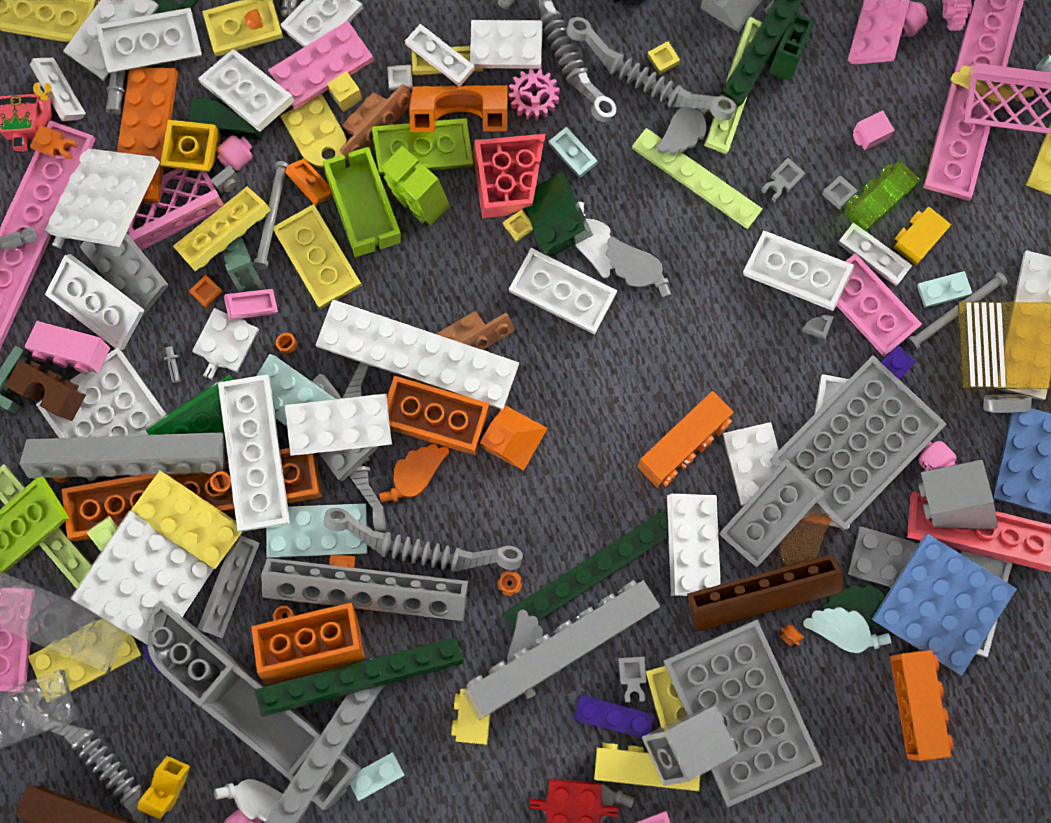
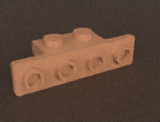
(374, 112)
(473, 331)

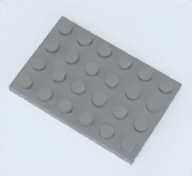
(861, 440)
(757, 709)

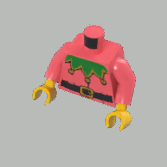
(24, 114)

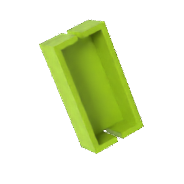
(415, 187)
(362, 202)

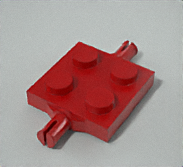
(574, 802)

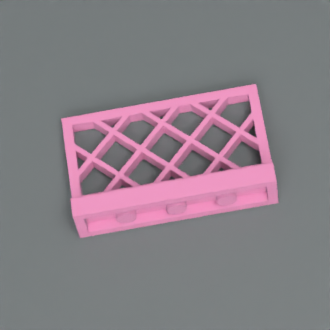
(1013, 77)
(176, 217)

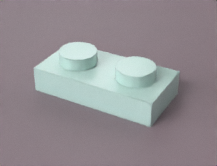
(572, 152)
(944, 289)
(376, 776)

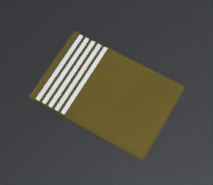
(1005, 345)

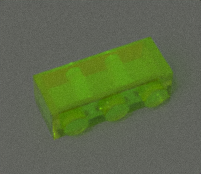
(881, 195)

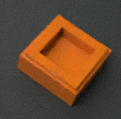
(205, 291)

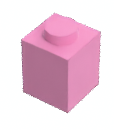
(873, 130)

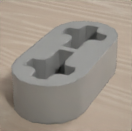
(1007, 403)

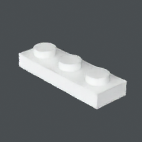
(439, 55)
(61, 95)
(875, 254)

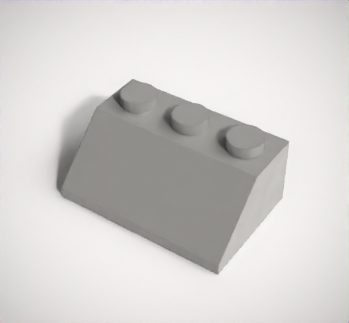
(731, 12)

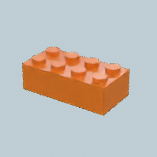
(436, 415)
(681, 442)
(307, 643)
(921, 705)

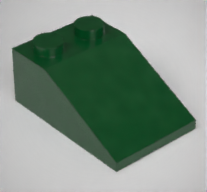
(557, 216)

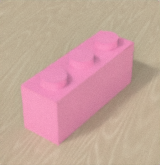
(67, 348)

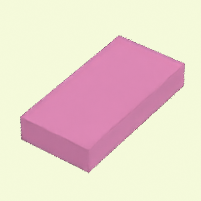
(250, 304)

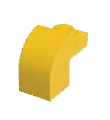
(165, 788)

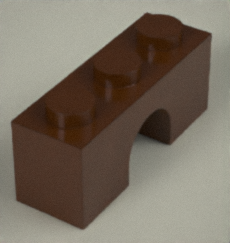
(59, 398)

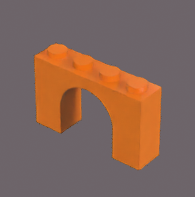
(432, 102)

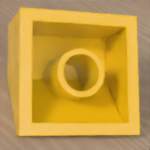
(190, 145)

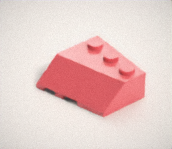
(507, 173)

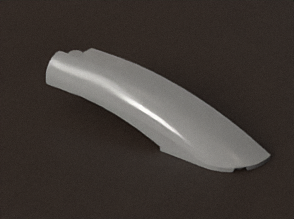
(229, 695)

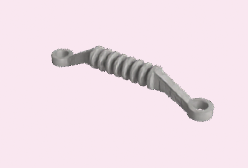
(569, 60)
(614, 63)
(360, 475)
(382, 544)
(81, 738)

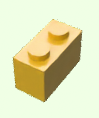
(921, 236)

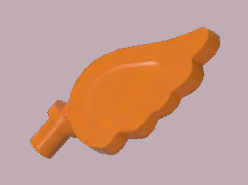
(415, 472)

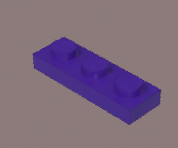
(613, 717)

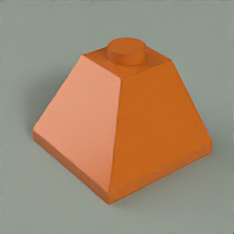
(513, 437)

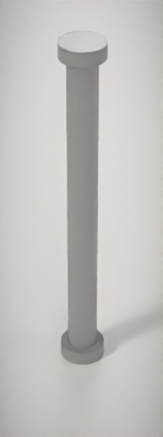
(261, 260)
(915, 341)

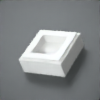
(400, 75)

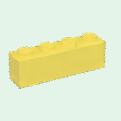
(632, 768)

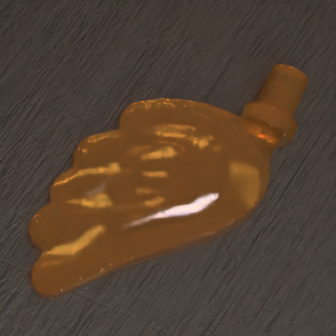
(804, 539)

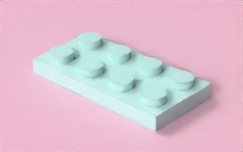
(289, 387)
(309, 536)

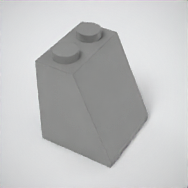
(959, 497)
(690, 746)

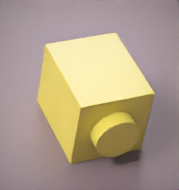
(344, 91)

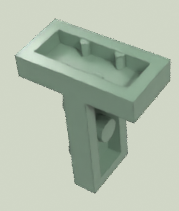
(241, 267)
(5, 373)

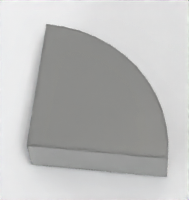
(818, 326)

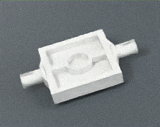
(224, 342)

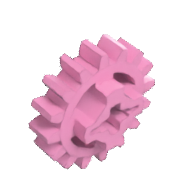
(955, 13)
(545, 92)

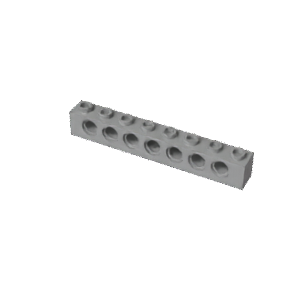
(365, 589)

